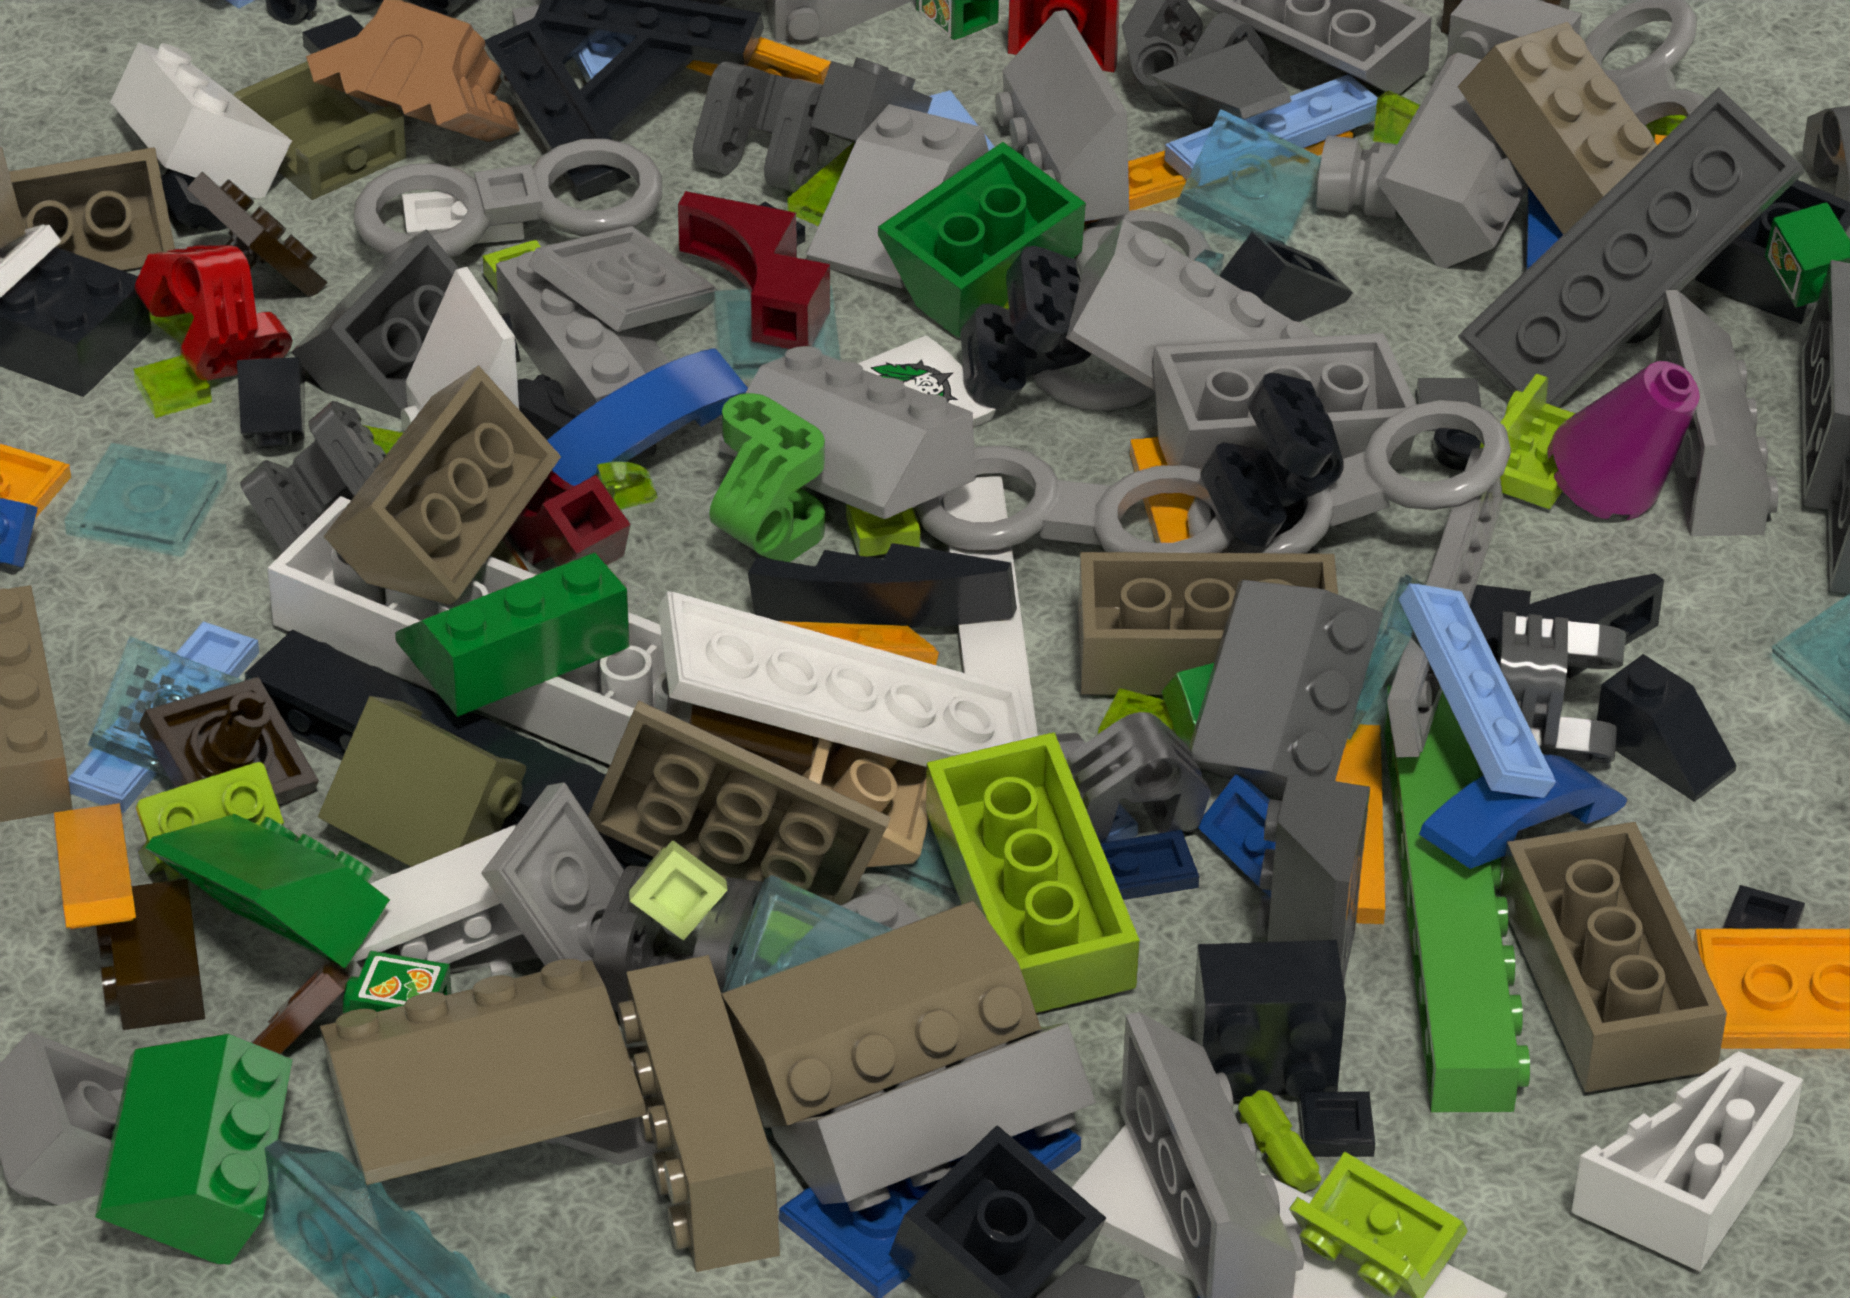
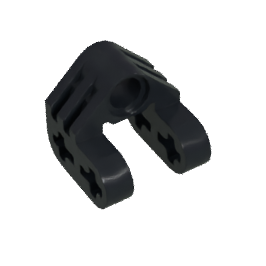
(1027, 338)
(1298, 460)

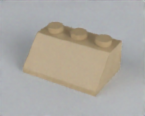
(882, 784)

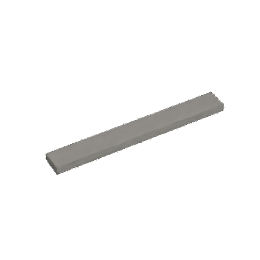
(1455, 567)

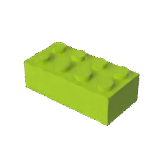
(1034, 868)

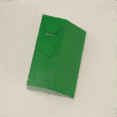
(971, 229)
(521, 634)
(278, 882)
(194, 1143)

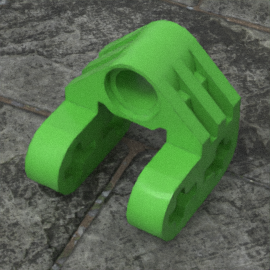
(762, 490)

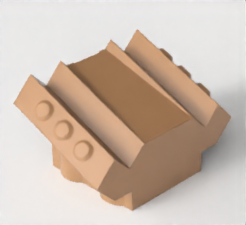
(421, 67)

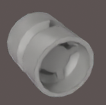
(1350, 177)

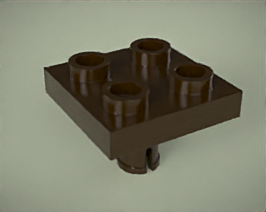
(258, 233)
(225, 732)

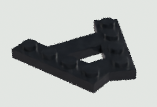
(657, 46)

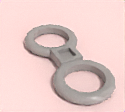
(1650, 84)
(512, 195)
(1130, 391)
(1371, 482)
(1073, 509)

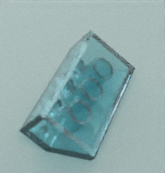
(357, 1234)

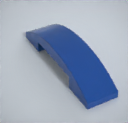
(645, 413)
(1481, 821)

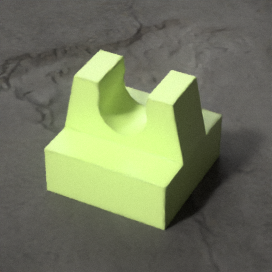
(677, 890)

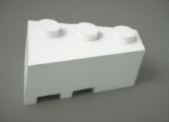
(197, 121)
(447, 914)
(1695, 1163)

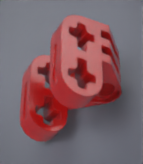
(219, 292)

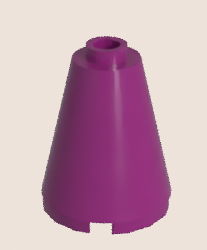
(1625, 442)

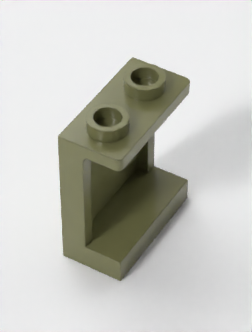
(329, 131)
(418, 786)

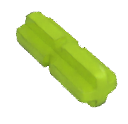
(1273, 1136)

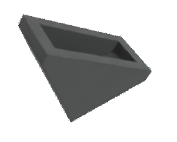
(1225, 80)

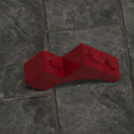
(761, 250)
(571, 523)

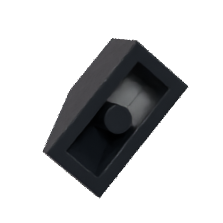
(1285, 278)
(271, 400)
(1665, 727)

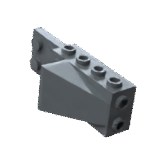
(1827, 417)

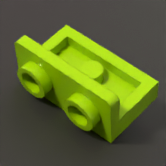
(1530, 429)
(238, 792)
(1379, 1226)

